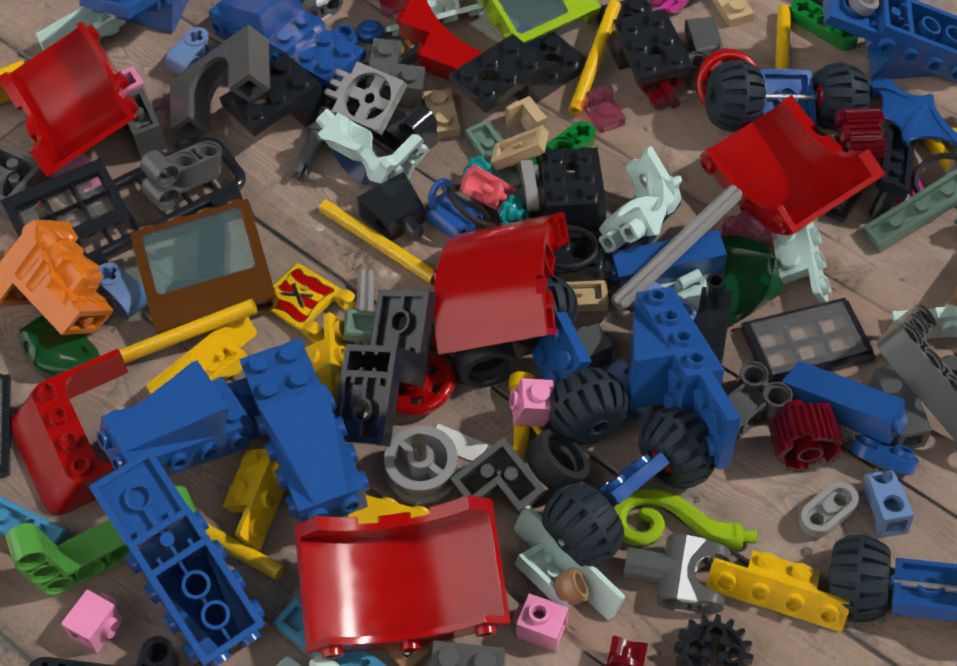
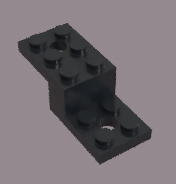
(646, 43)
(518, 71)
(290, 92)
(584, 204)
(391, 361)

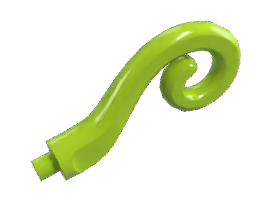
(725, 533)

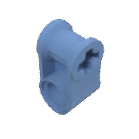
(188, 50)
(121, 290)

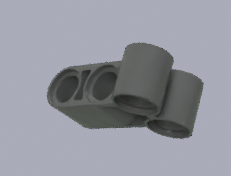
(702, 40)
(179, 172)
(754, 399)

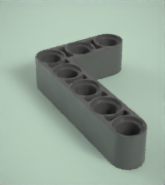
(920, 366)

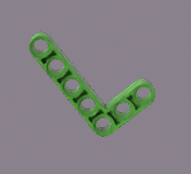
(73, 562)

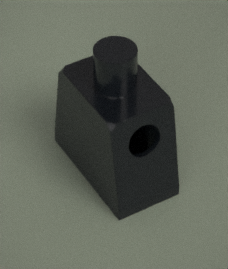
(393, 209)

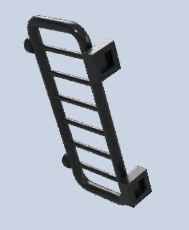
(217, 198)

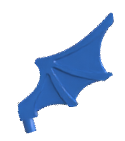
(912, 114)

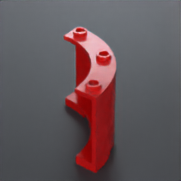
(70, 97)
(788, 169)
(496, 284)
(401, 579)

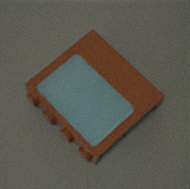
(203, 265)

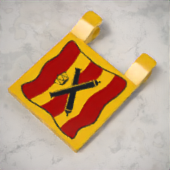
(304, 297)

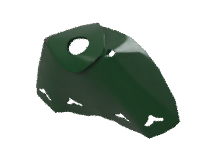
(750, 275)
(53, 351)

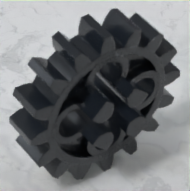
(701, 636)

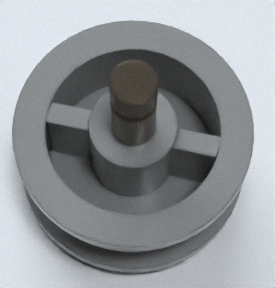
(421, 465)

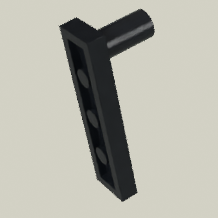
(898, 171)
(715, 313)

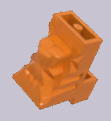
(54, 276)

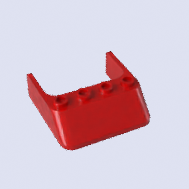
(54, 439)

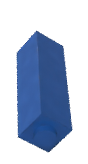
(706, 255)
(853, 403)

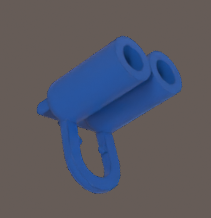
(444, 215)

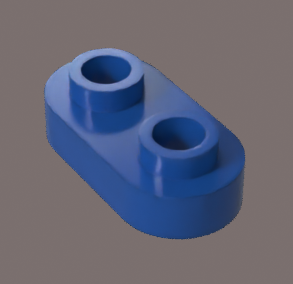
(896, 458)

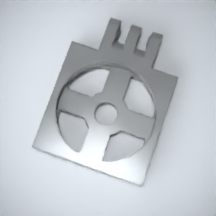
(347, 89)

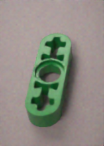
(808, 14)
(569, 137)

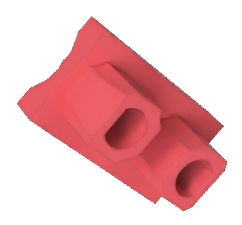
(486, 187)

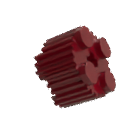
(860, 130)
(805, 435)

